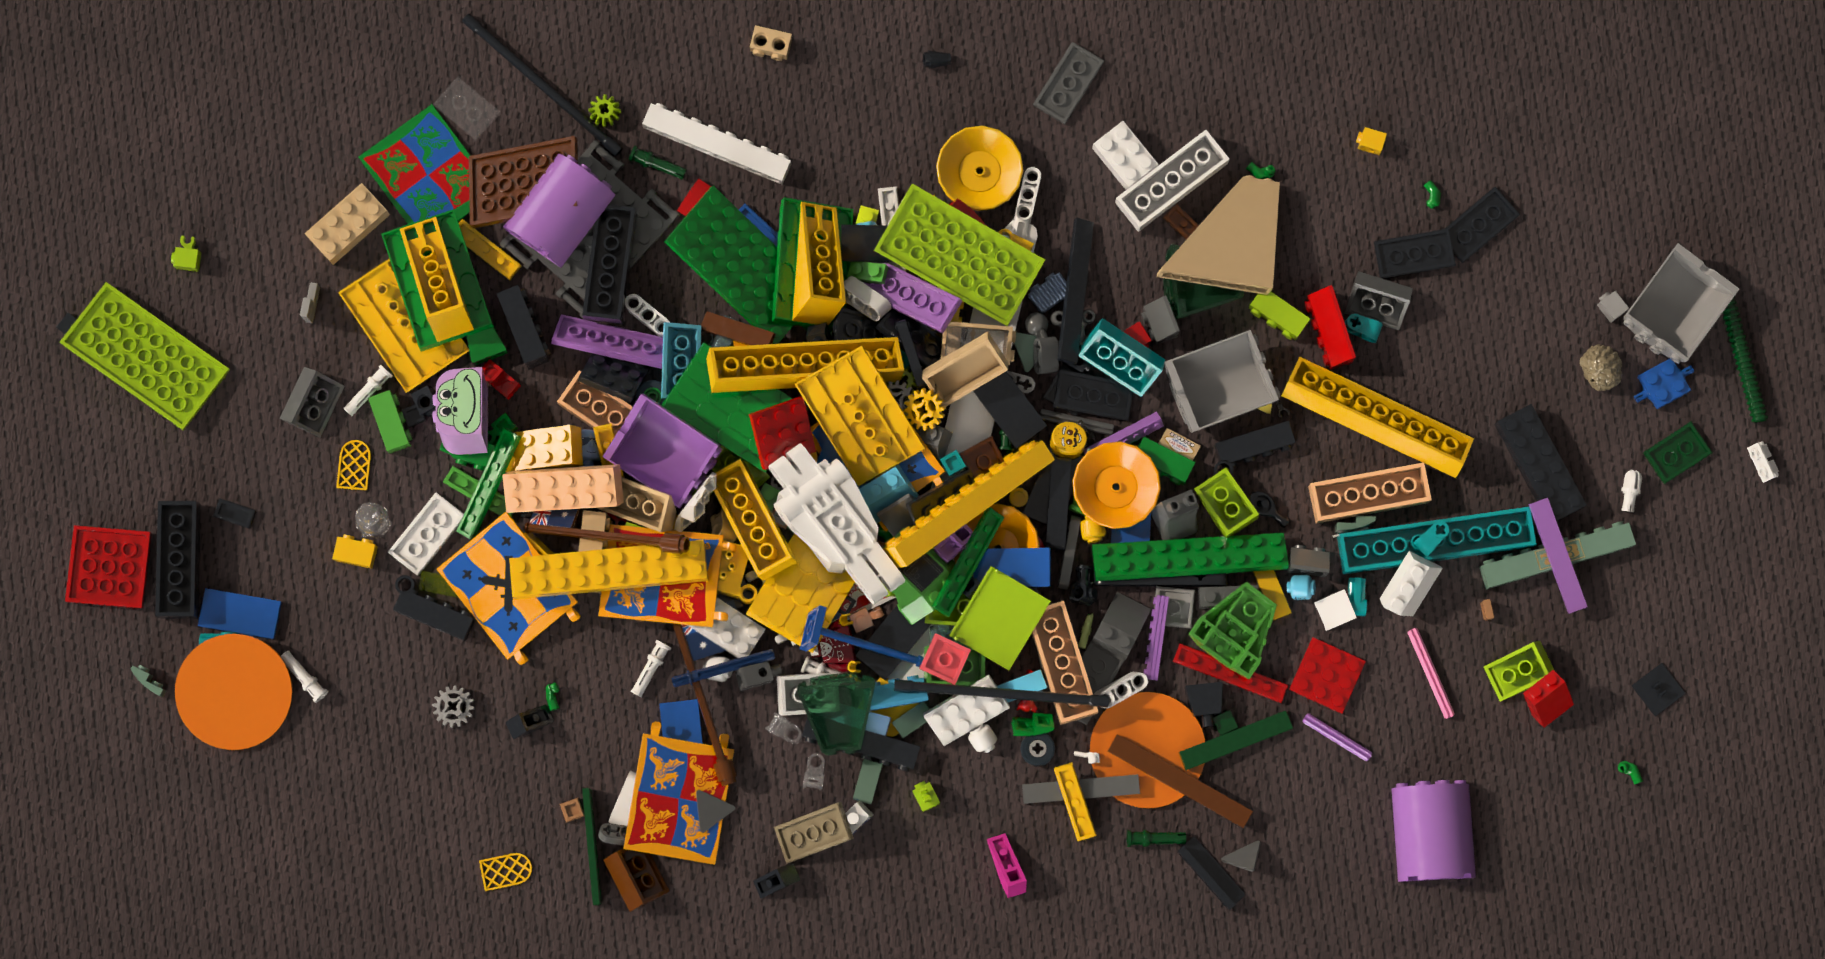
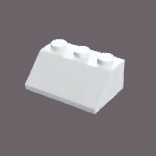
(1410, 585)

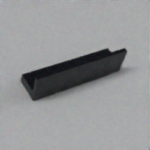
(1211, 873)

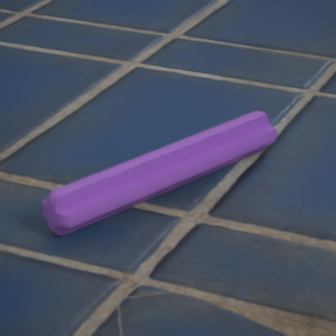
(1337, 737)

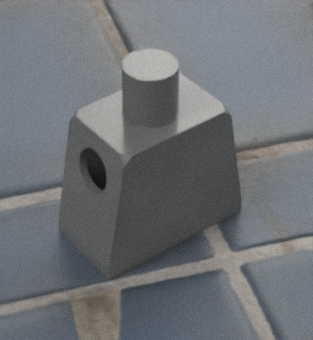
(749, 677)

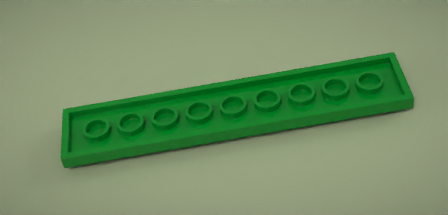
(1189, 556)

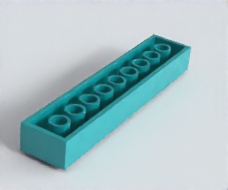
(1466, 537)

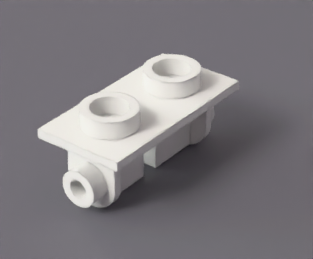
(1766, 469)

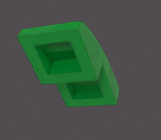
(1038, 724)

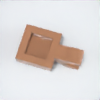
(863, 619)

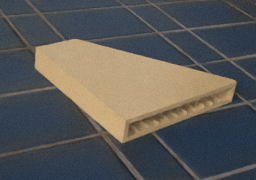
(1234, 241)

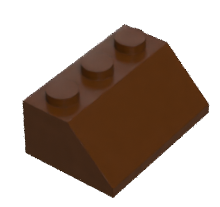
(636, 877)

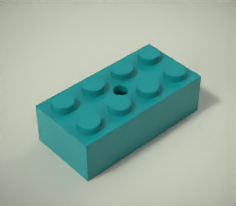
(1121, 357)

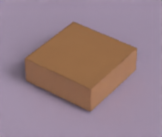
(1487, 611)
(572, 810)

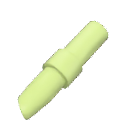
(1086, 630)

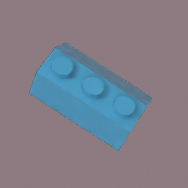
(886, 697)

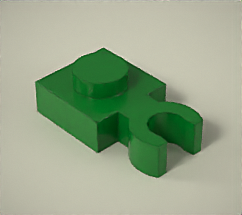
(502, 422)

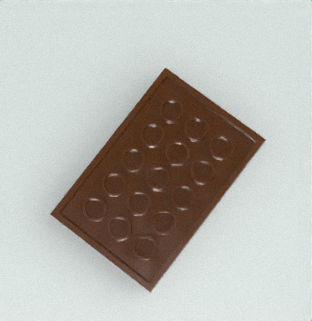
(506, 176)

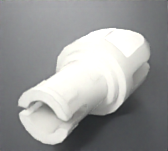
(1631, 489)

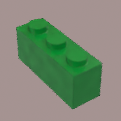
(1167, 461)

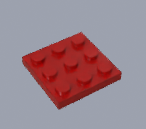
(781, 429)
(1327, 675)

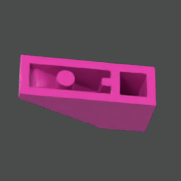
(1007, 866)

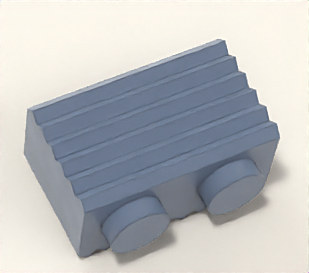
(1049, 293)

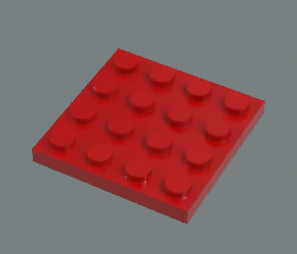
(108, 567)

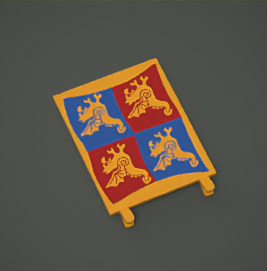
(673, 603)
(664, 798)

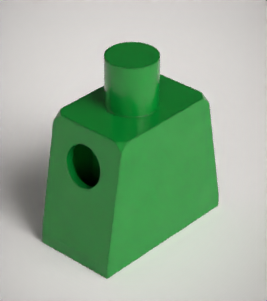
(485, 346)

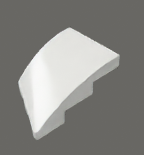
(696, 506)

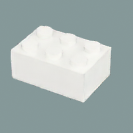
(1124, 155)

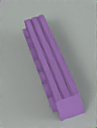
(1133, 432)
(1156, 637)

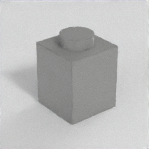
(1612, 305)

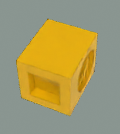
(1371, 140)

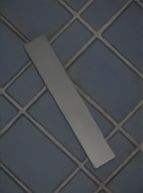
(1090, 787)

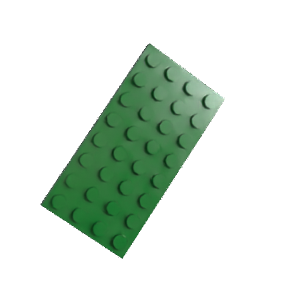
(731, 258)

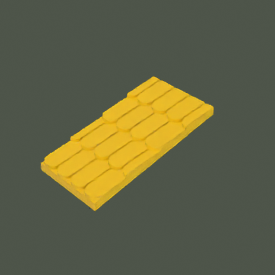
(384, 318)
(860, 416)
(796, 591)

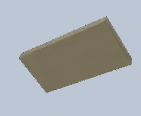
(813, 832)

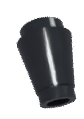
(936, 59)

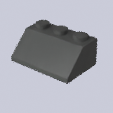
(1379, 300)
(312, 402)

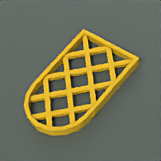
(341, 459)
(510, 870)

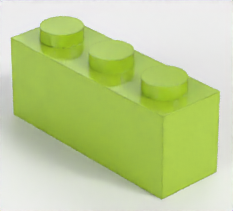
(1279, 314)

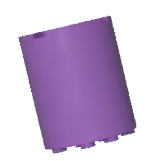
(547, 215)
(663, 450)
(1433, 831)

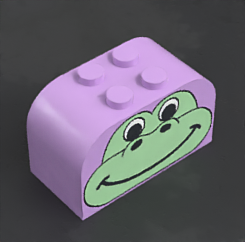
(462, 410)

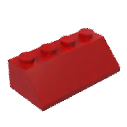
(1330, 328)

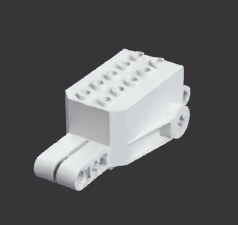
(833, 520)

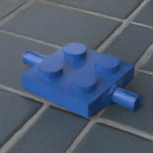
(1664, 383)

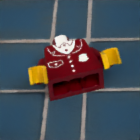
(835, 653)

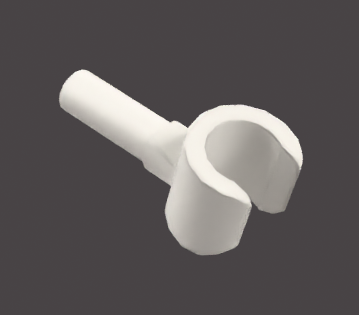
(1092, 757)

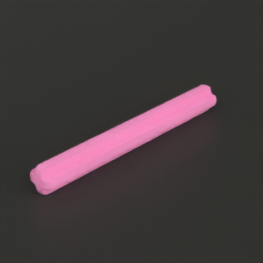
(1431, 673)

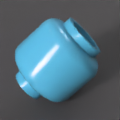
(1301, 587)

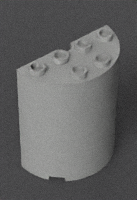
(1679, 305)
(1221, 381)

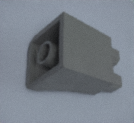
(1176, 516)

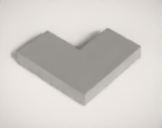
(309, 304)

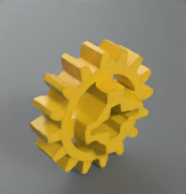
(916, 406)

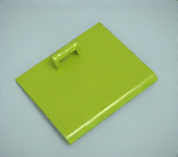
(999, 618)

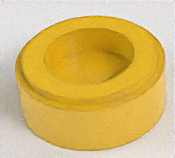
(1018, 497)

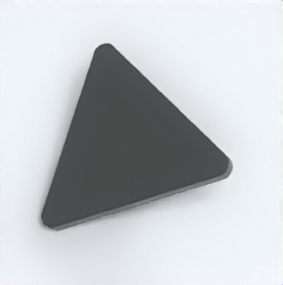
(711, 810)
(1245, 857)

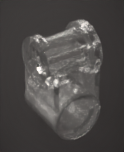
(783, 728)
(814, 773)

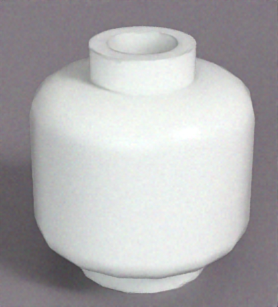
(713, 660)
(982, 738)

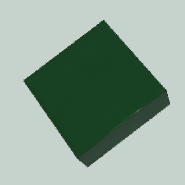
(1225, 723)

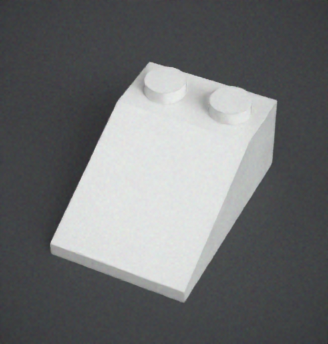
(788, 697)

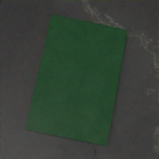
(1677, 452)

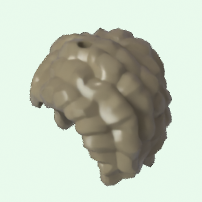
(1601, 367)

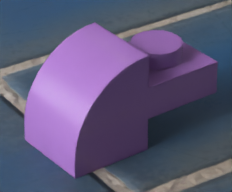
(953, 544)

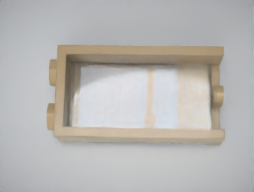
(959, 334)

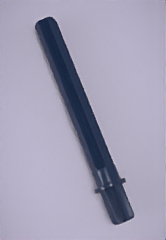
(725, 667)

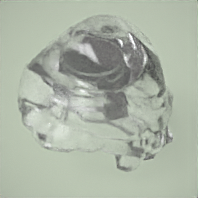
(372, 520)

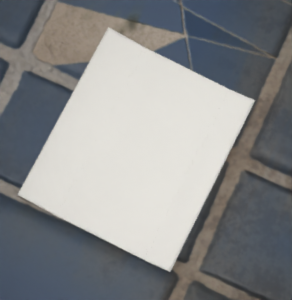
(1335, 610)

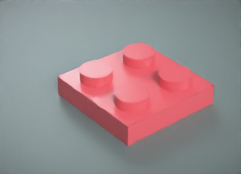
(944, 659)

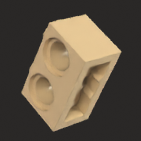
(772, 37)

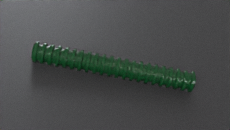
(1744, 364)

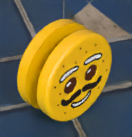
(1068, 440)

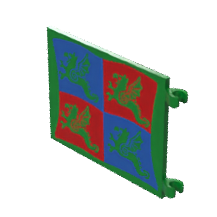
(422, 168)

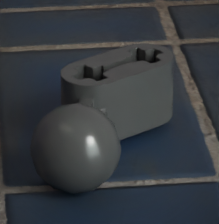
(1044, 347)

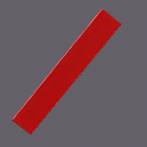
(1210, 666)

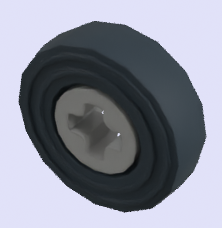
(1045, 755)

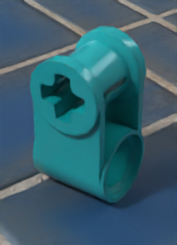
(1365, 328)
(1430, 540)

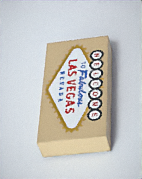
(1179, 444)

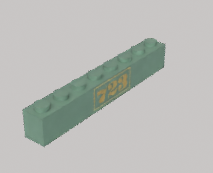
(1536, 562)

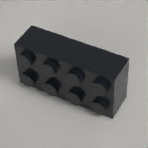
(522, 325)

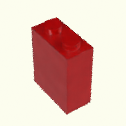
(1548, 698)

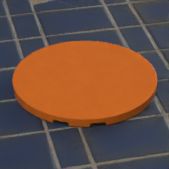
(233, 691)
(1155, 725)

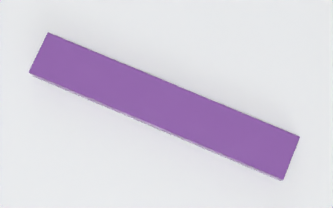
(1557, 555)

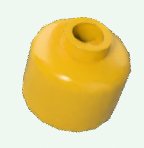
(1091, 532)

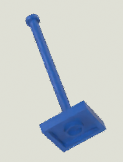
(814, 629)

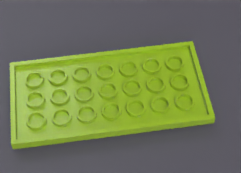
(959, 254)
(144, 356)

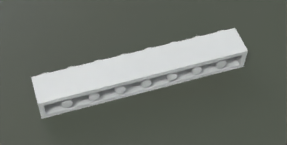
(716, 143)

